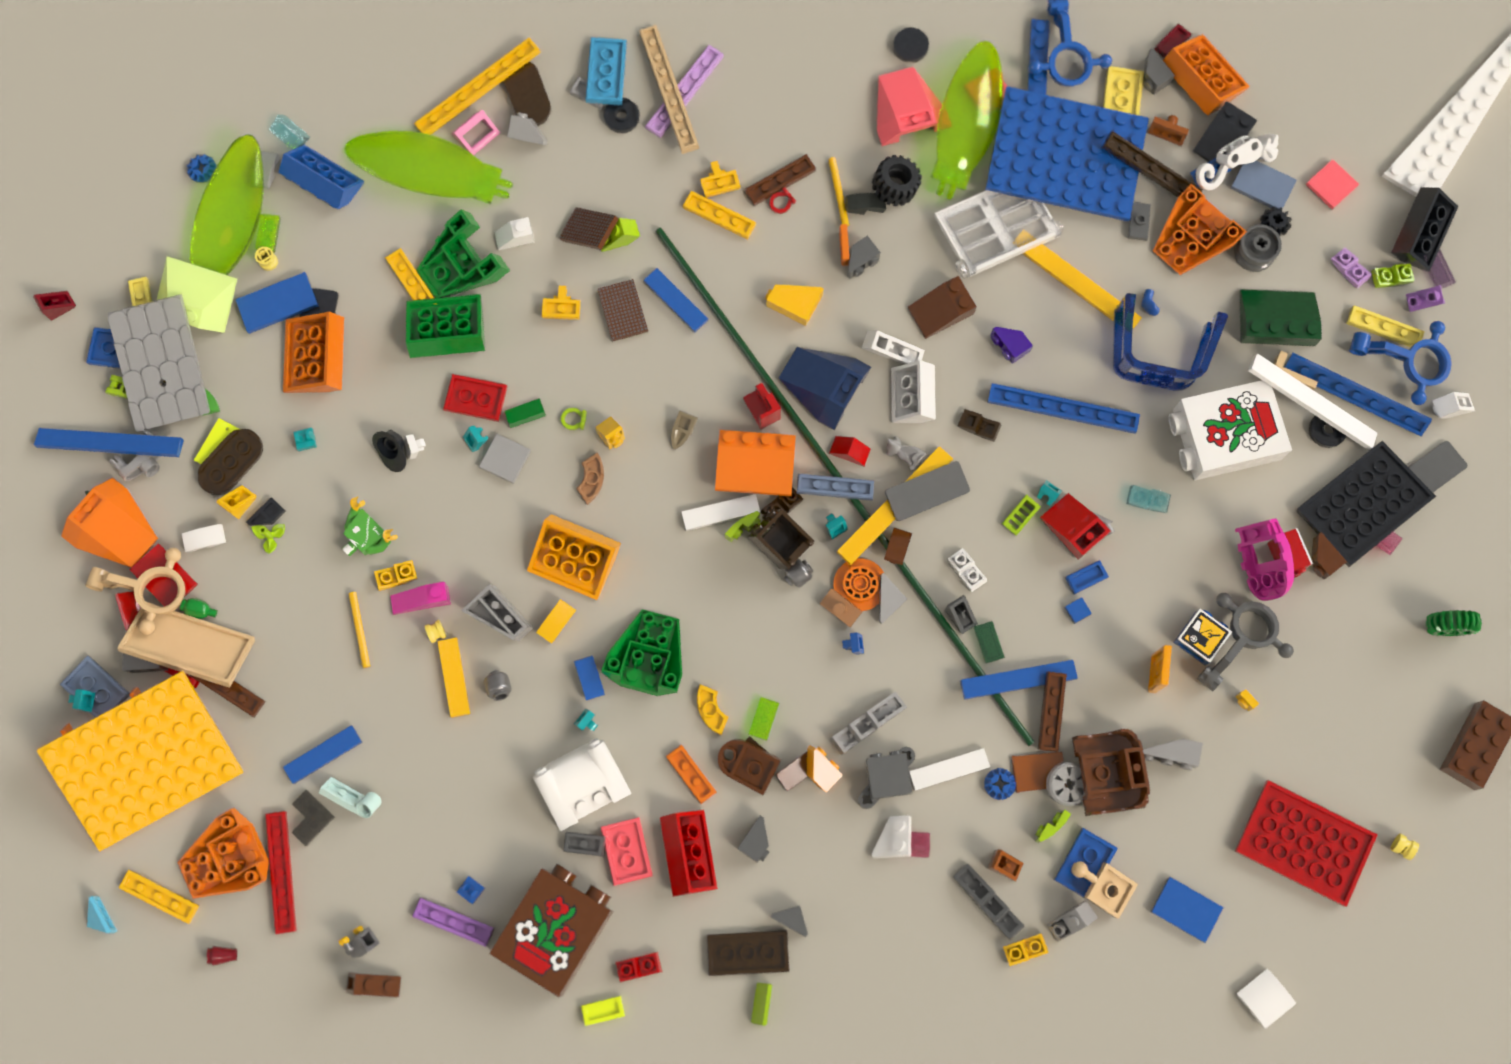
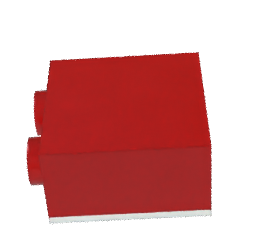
(1300, 555)

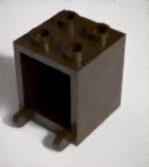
(783, 542)

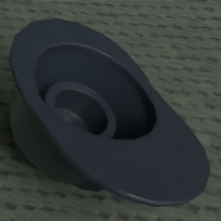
(390, 449)

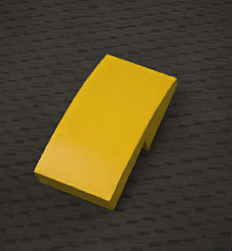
(395, 576)
(556, 621)
(1025, 949)

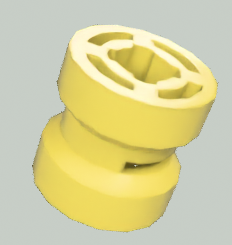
(268, 262)
(1404, 846)

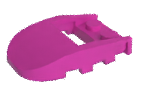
(1271, 578)

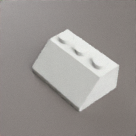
(913, 392)

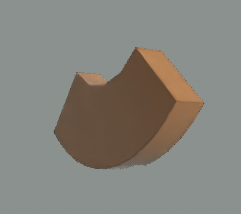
(592, 479)

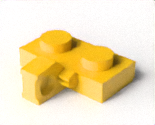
(719, 181)
(561, 306)

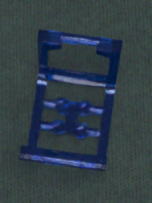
(1155, 374)

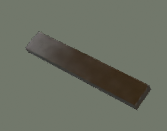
(1146, 164)

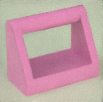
(470, 123)

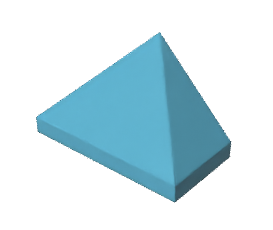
(98, 916)

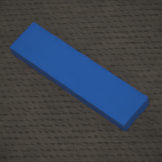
(675, 300)
(322, 754)

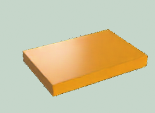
(1159, 669)

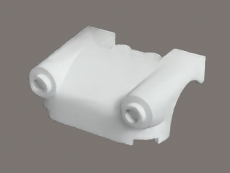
(580, 783)

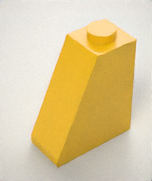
(794, 301)

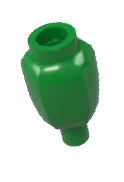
(197, 608)

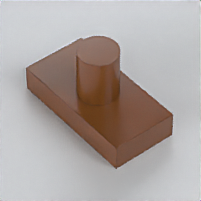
(1168, 130)

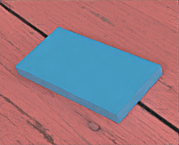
(606, 71)

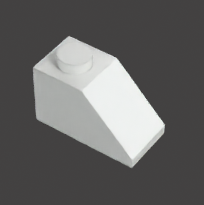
(514, 234)
(1453, 405)

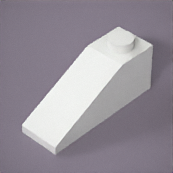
(891, 347)

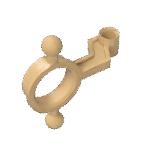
(101, 578)

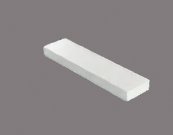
(720, 512)
(949, 769)

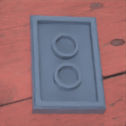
(1263, 184)
(94, 678)

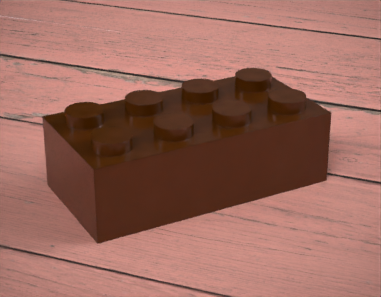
(1478, 745)

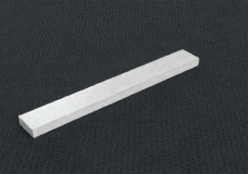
(1312, 401)

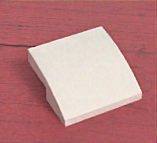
(1266, 998)

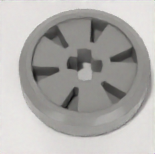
(1056, 780)

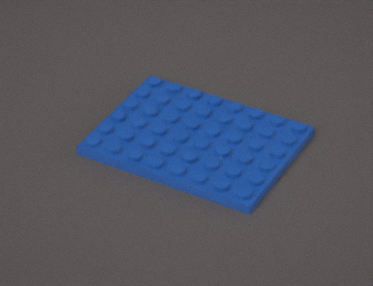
(1055, 154)

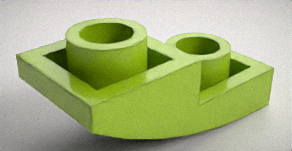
(1392, 276)
(746, 522)
(1048, 830)

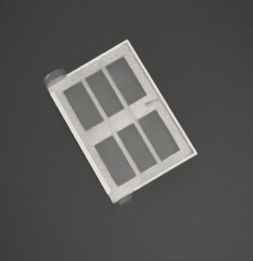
(995, 229)

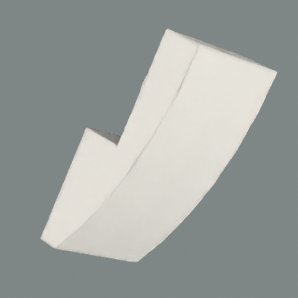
(203, 537)
(967, 570)

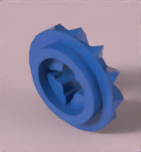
(193, 171)
(994, 791)

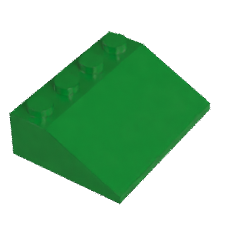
(444, 326)

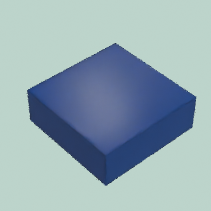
(1078, 610)

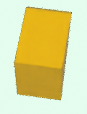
(237, 501)

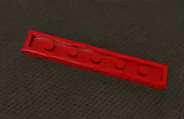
(281, 872)

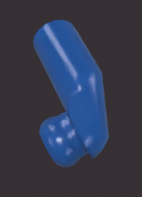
(1148, 304)

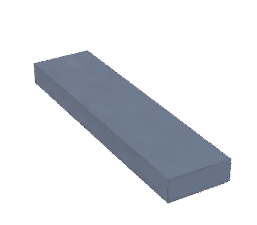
(835, 487)

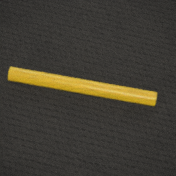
(838, 191)
(359, 630)

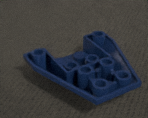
(823, 382)

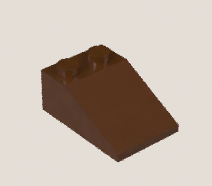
(942, 307)

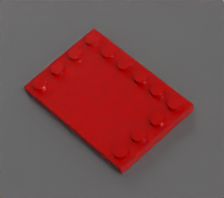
(1306, 843)

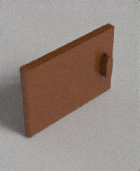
(1032, 770)

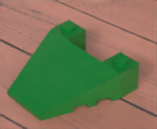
(453, 262)

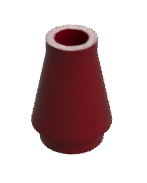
(220, 955)

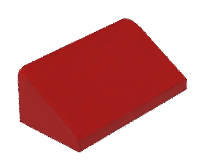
(128, 607)

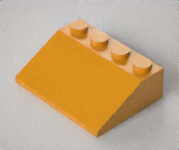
(573, 556)

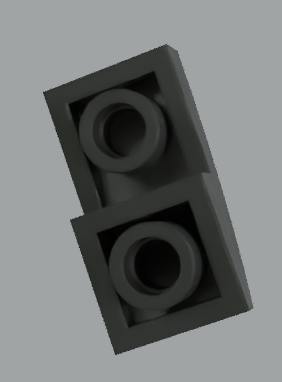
(863, 202)

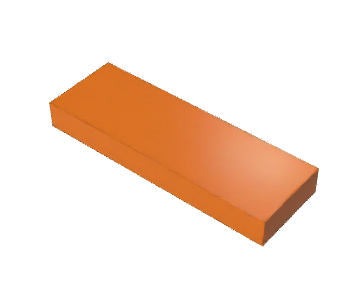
(691, 774)

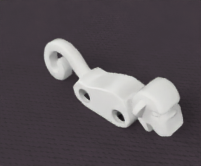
(1238, 153)

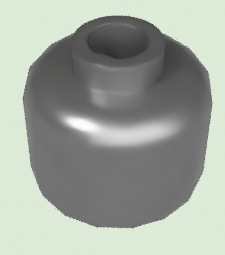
(799, 573)
(497, 685)

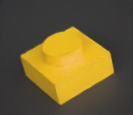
(1246, 700)

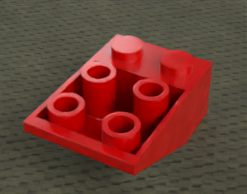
(1075, 525)

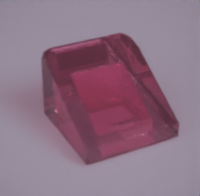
(1390, 543)
(920, 844)

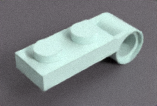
(351, 799)

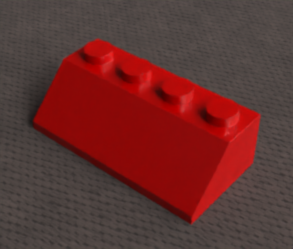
(688, 853)

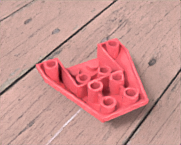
(905, 105)

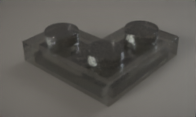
(315, 815)

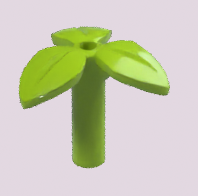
(262, 532)

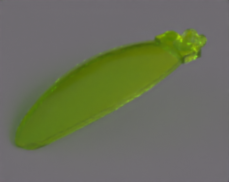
(968, 117)
(426, 165)
(229, 208)

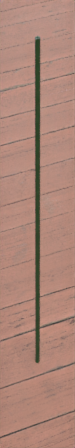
(835, 473)

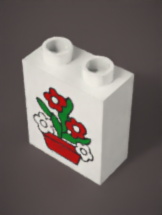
(1229, 430)

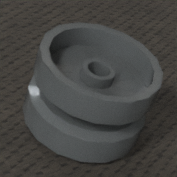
(1258, 248)

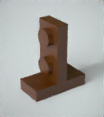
(373, 985)

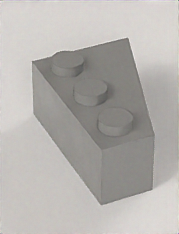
(497, 612)

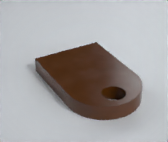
(749, 766)

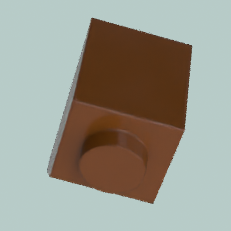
(1325, 557)

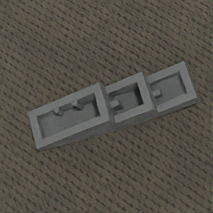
(988, 901)

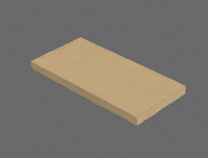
(189, 646)

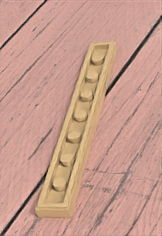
(669, 89)

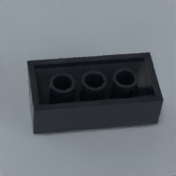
(1425, 228)

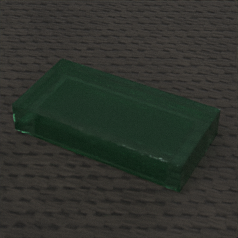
(989, 642)

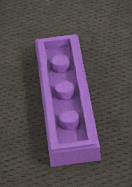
(453, 922)

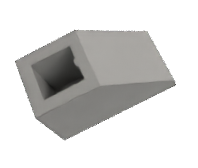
(1072, 921)

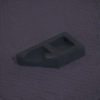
(267, 514)

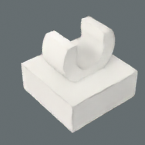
(413, 447)

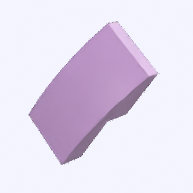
(1349, 267)

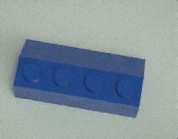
(320, 176)

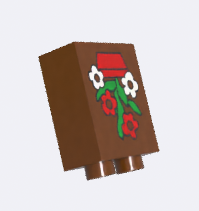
(553, 930)

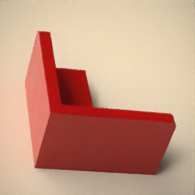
(763, 406)

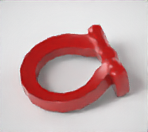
(784, 193)

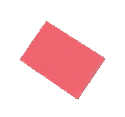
(626, 851)

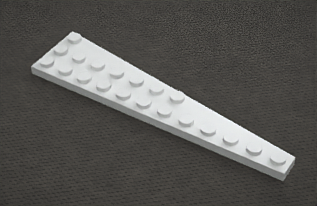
(1441, 143)

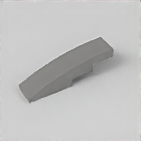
(868, 723)

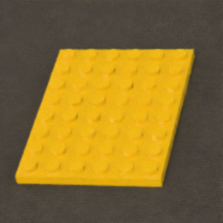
(140, 760)

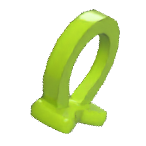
(581, 425)

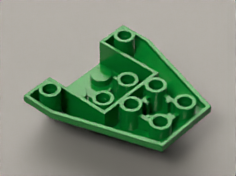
(647, 655)

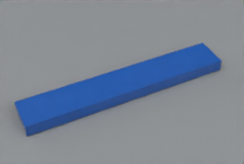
(1014, 679)

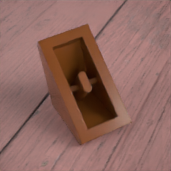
(1005, 865)

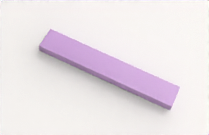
(688, 87)

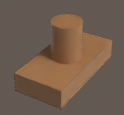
(841, 607)

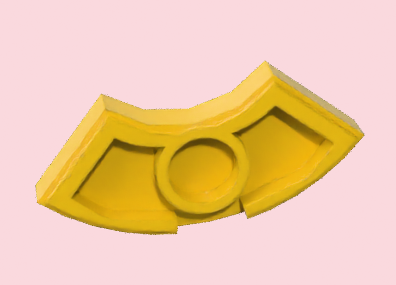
(709, 709)

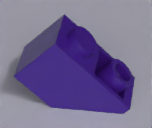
(1012, 342)

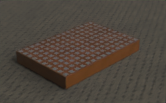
(588, 228)
(622, 310)

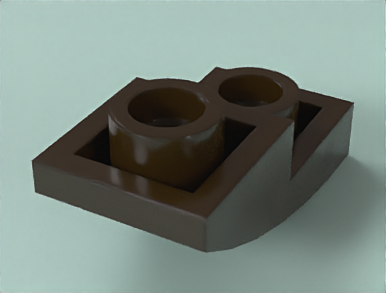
(786, 503)

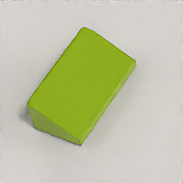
(761, 1004)

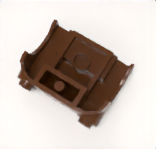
(1112, 772)

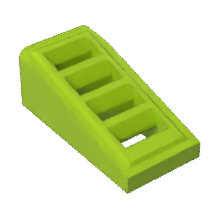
(1031, 502)

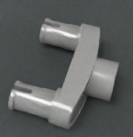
(139, 465)

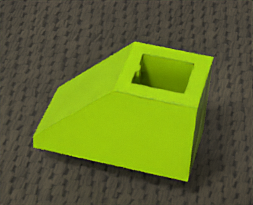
(622, 234)

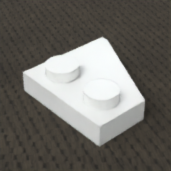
(895, 838)

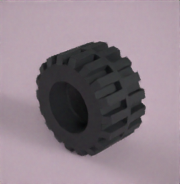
(901, 169)

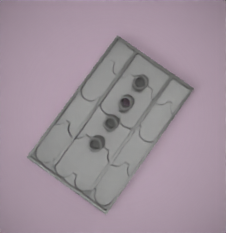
(155, 346)

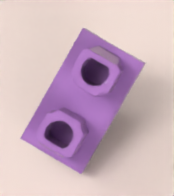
(1425, 298)

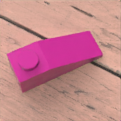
(421, 598)

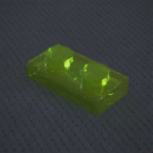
(268, 231)
(763, 719)

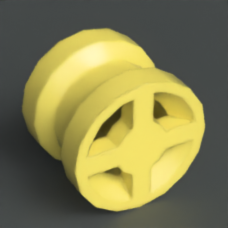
(435, 631)

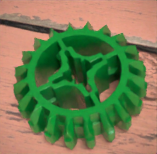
(1453, 623)

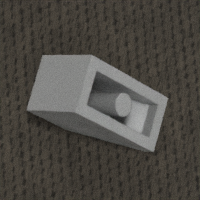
(525, 129)

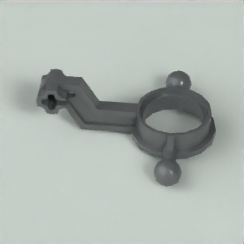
(1211, 676)

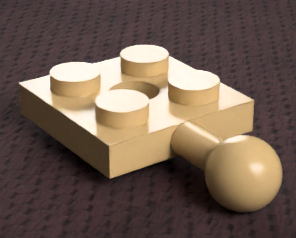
(1098, 889)

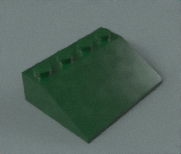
(1279, 318)

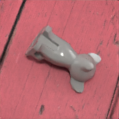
(909, 454)

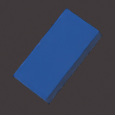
(1086, 577)

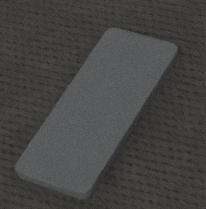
(1439, 466)
(927, 491)

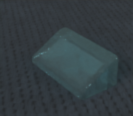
(288, 132)

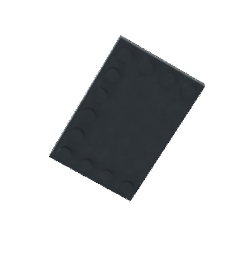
(1366, 503)

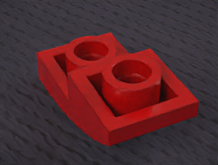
(638, 967)

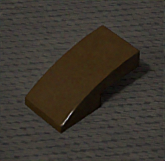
(979, 426)

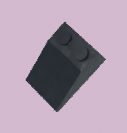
(1226, 127)

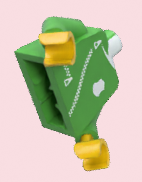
(364, 532)

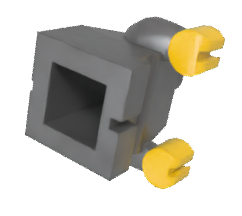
(361, 944)

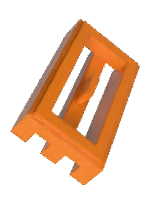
(844, 246)

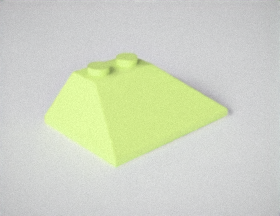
(204, 293)

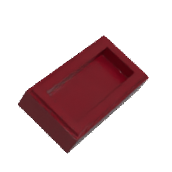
(1175, 37)

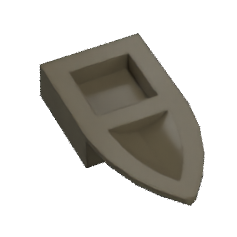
(682, 428)

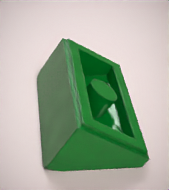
(525, 413)

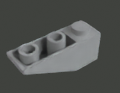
(1180, 752)

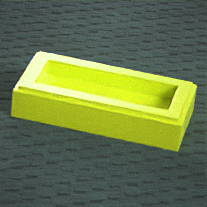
(602, 1010)

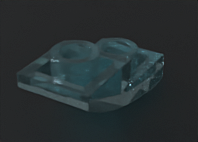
(1148, 499)

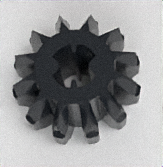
(1282, 220)

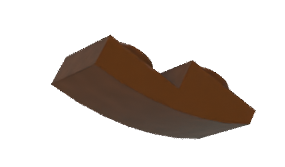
(897, 546)

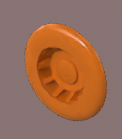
(859, 583)

